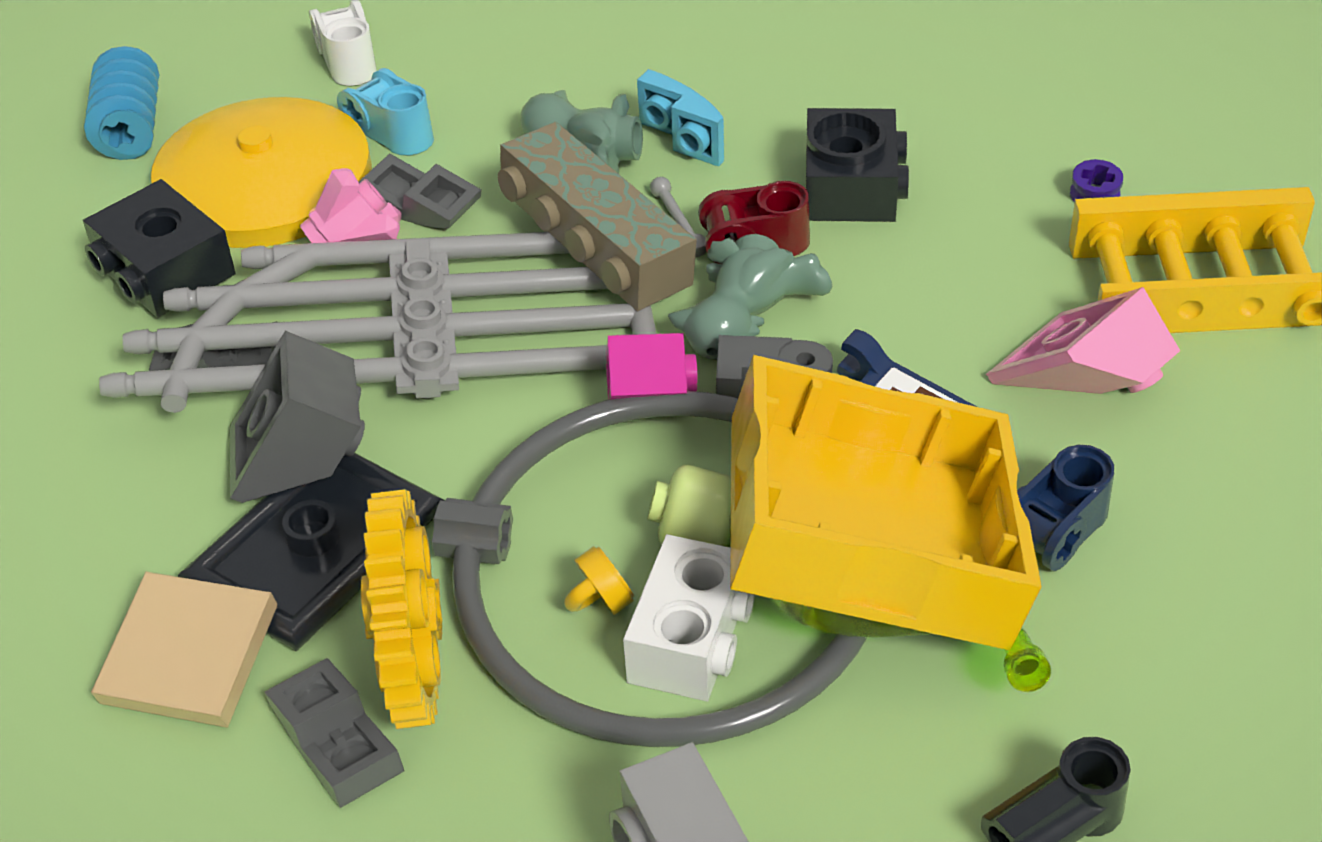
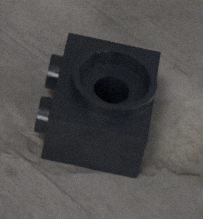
(855, 164)
(156, 245)

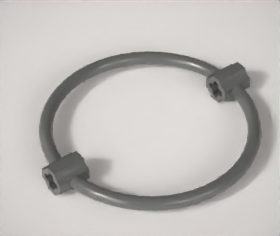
(482, 533)

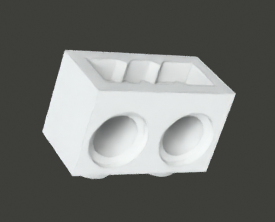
(685, 620)

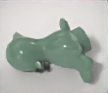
(603, 130)
(747, 283)

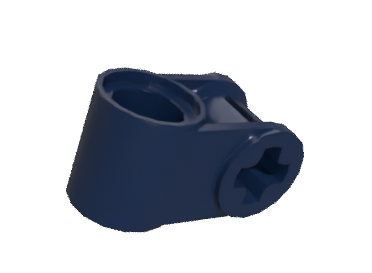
(1067, 502)

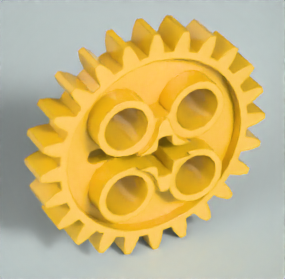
(402, 609)

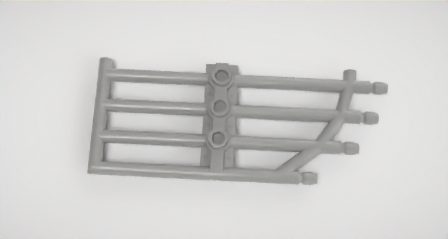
(419, 322)

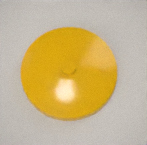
(261, 164)

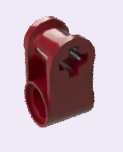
(768, 210)

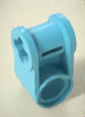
(390, 112)

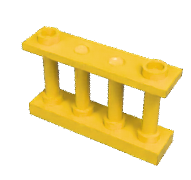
(1207, 223)

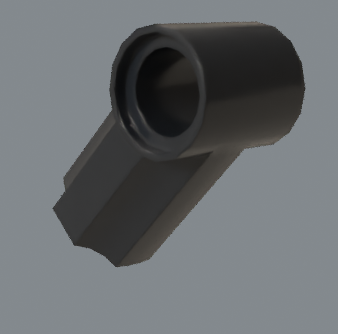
(1057, 803)

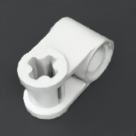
(345, 43)

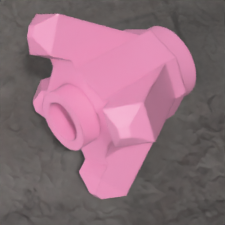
(351, 212)

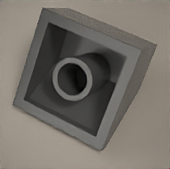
(295, 420)

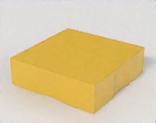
(878, 505)

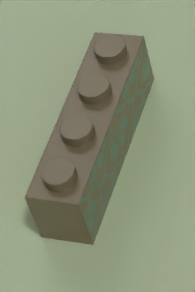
(597, 215)

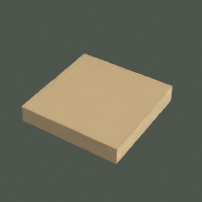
(185, 649)

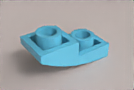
(684, 114)

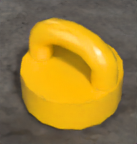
(601, 582)

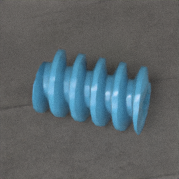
(122, 103)

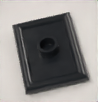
(306, 546)

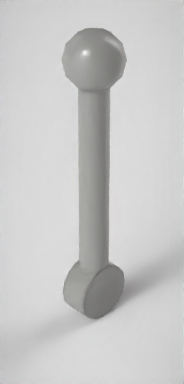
(661, 188)

